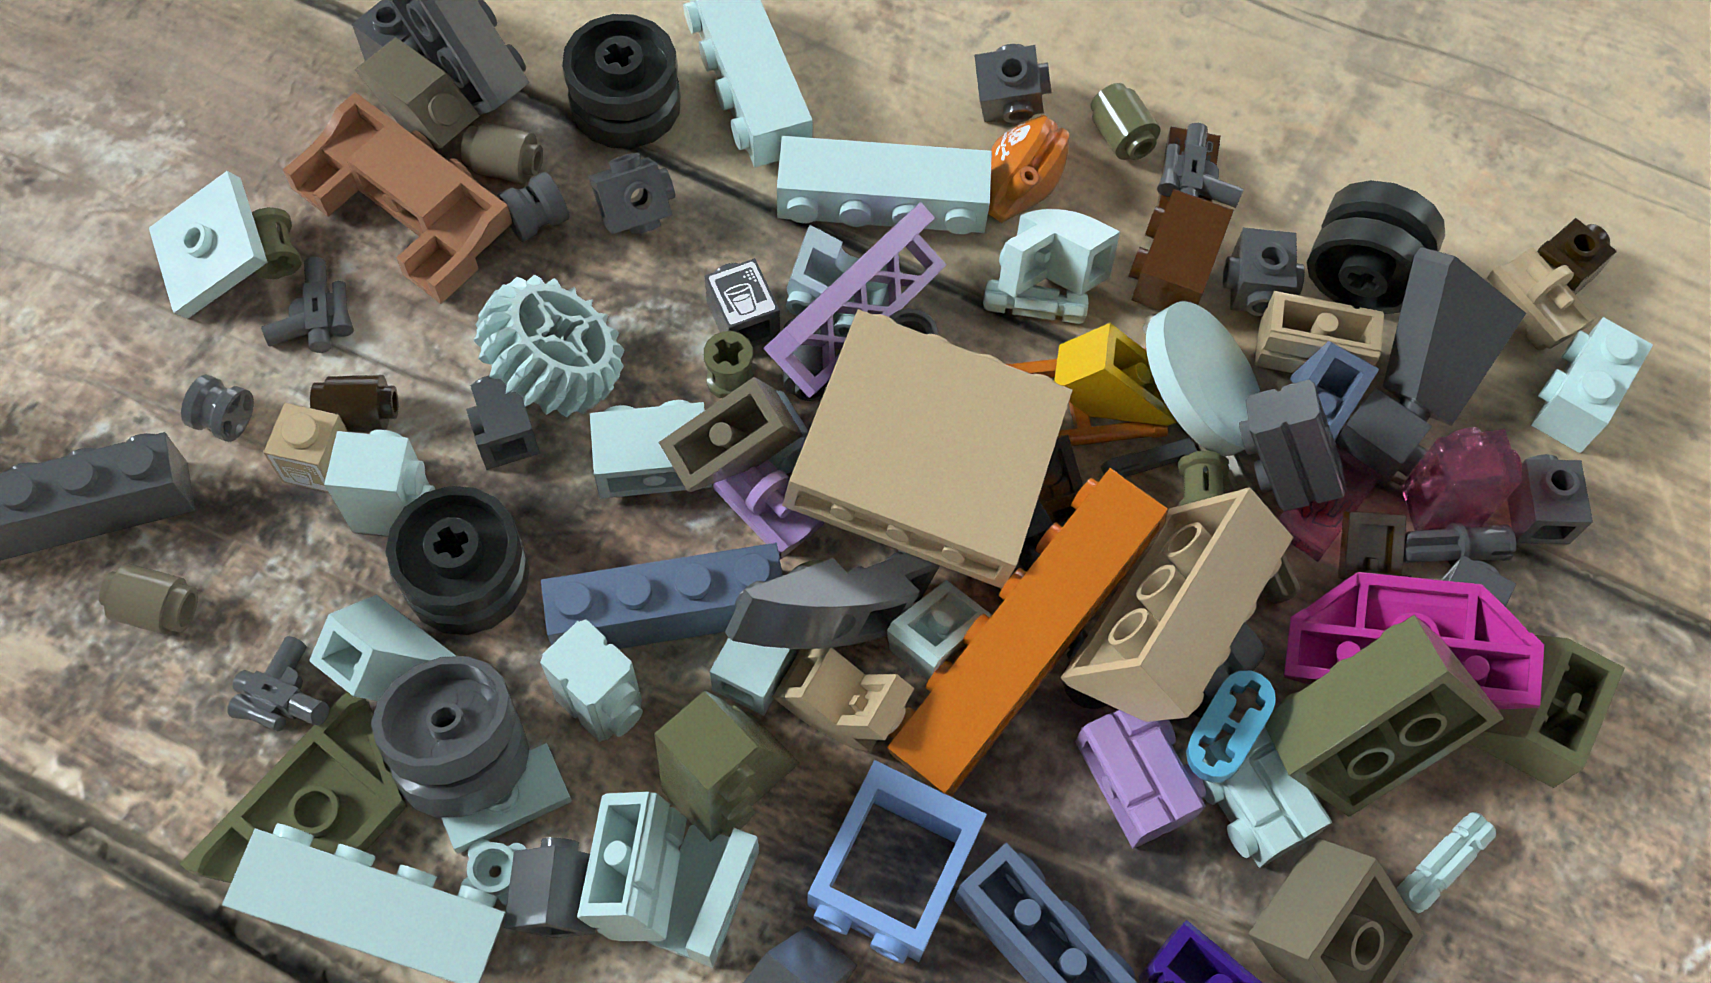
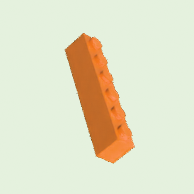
(1027, 632)

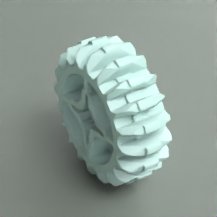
(549, 345)

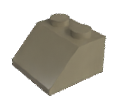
(1336, 920)

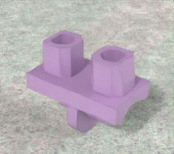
(758, 500)

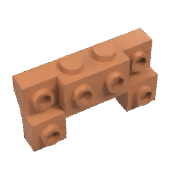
(410, 182)

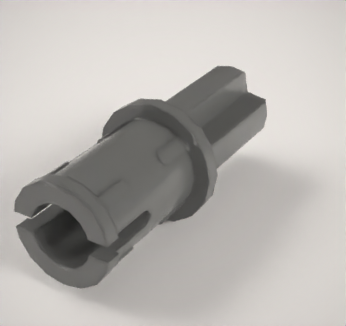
(1460, 541)

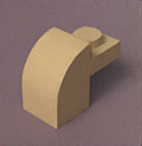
(843, 700)

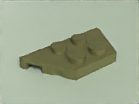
(324, 785)

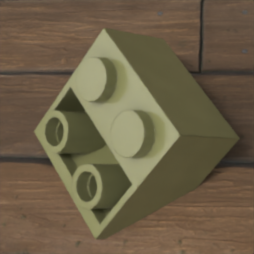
(1559, 735)

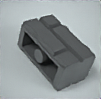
(1293, 446)

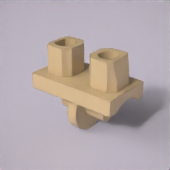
(1543, 293)

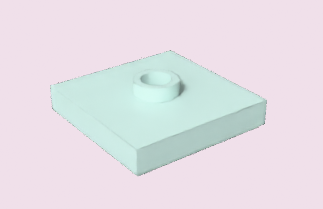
(207, 245)

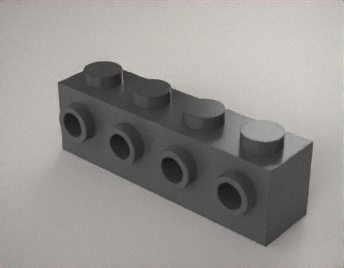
(92, 493)

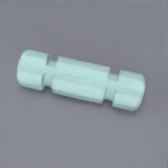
(1037, 303)
(1446, 862)

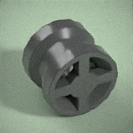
(217, 408)

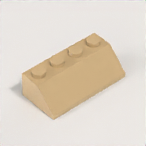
(1181, 607)

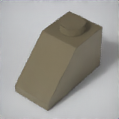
(417, 93)
(731, 436)

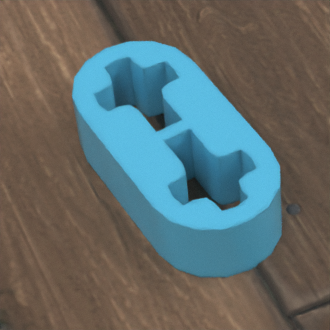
(1243, 733)

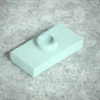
(534, 795)

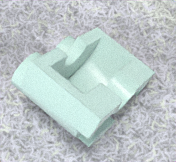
(817, 268)

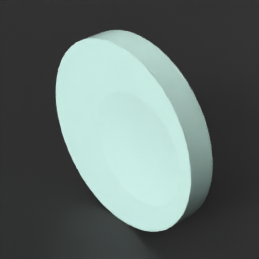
(1201, 375)

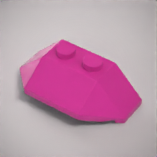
(1467, 617)

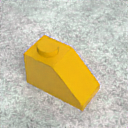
(1111, 377)

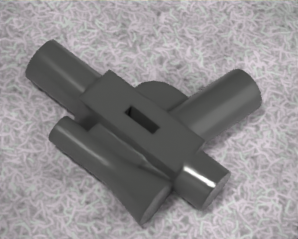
(1195, 174)
(316, 313)
(276, 692)

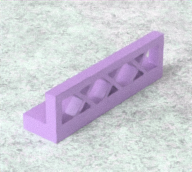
(852, 283)

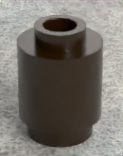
(359, 400)

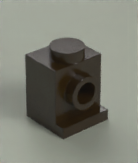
(1582, 249)

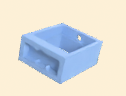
(921, 806)

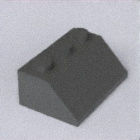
(466, 46)

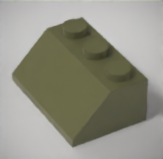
(1380, 717)

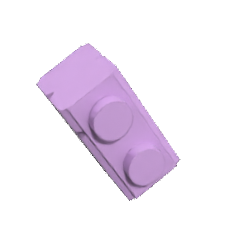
(1141, 775)

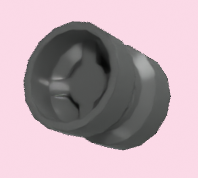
(535, 206)

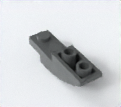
(827, 605)

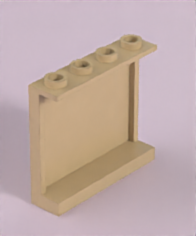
(929, 448)

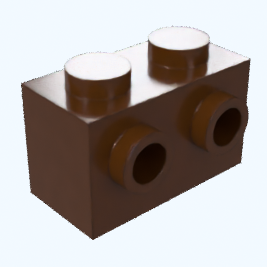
(1182, 251)

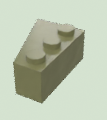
(718, 764)

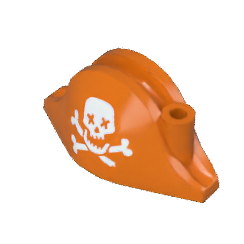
(1026, 166)

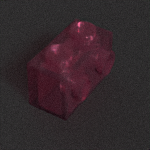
(1462, 479)

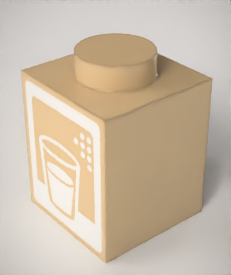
(303, 445)

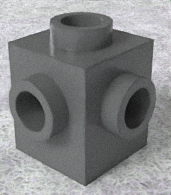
(1011, 83)
(614, 192)
(1259, 266)

